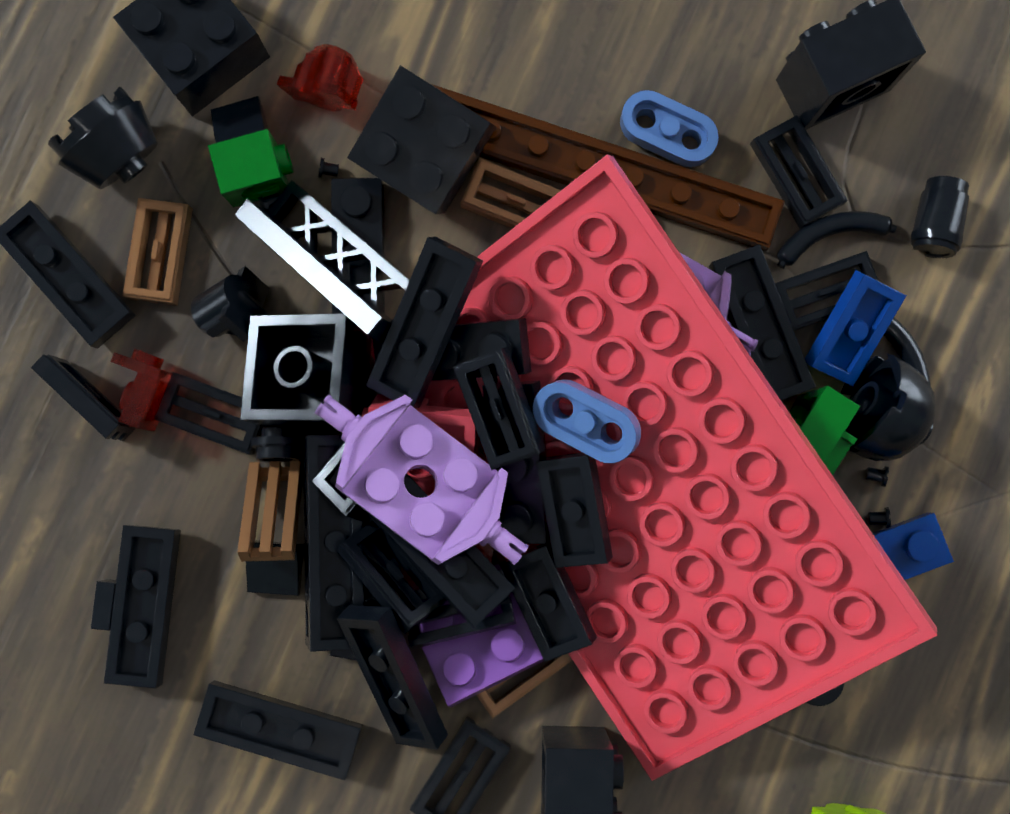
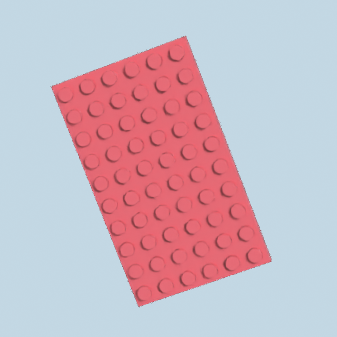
(731, 542)

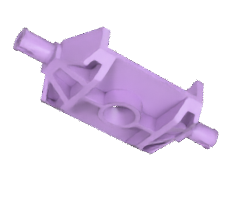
(399, 439)

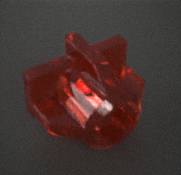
(325, 79)

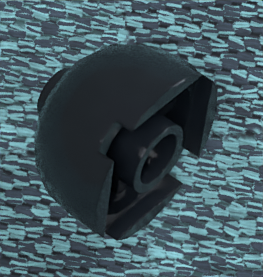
(893, 409)

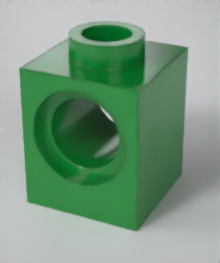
(250, 167)

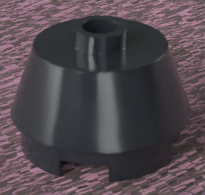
(107, 141)

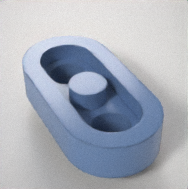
(671, 124)
(588, 423)

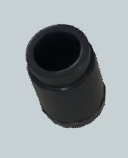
(941, 217)

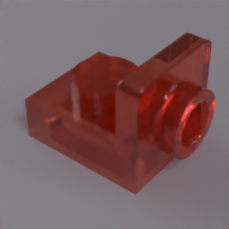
(144, 394)

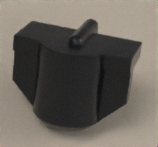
(229, 304)

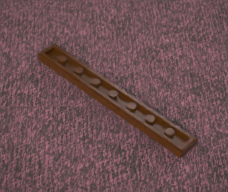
(664, 187)

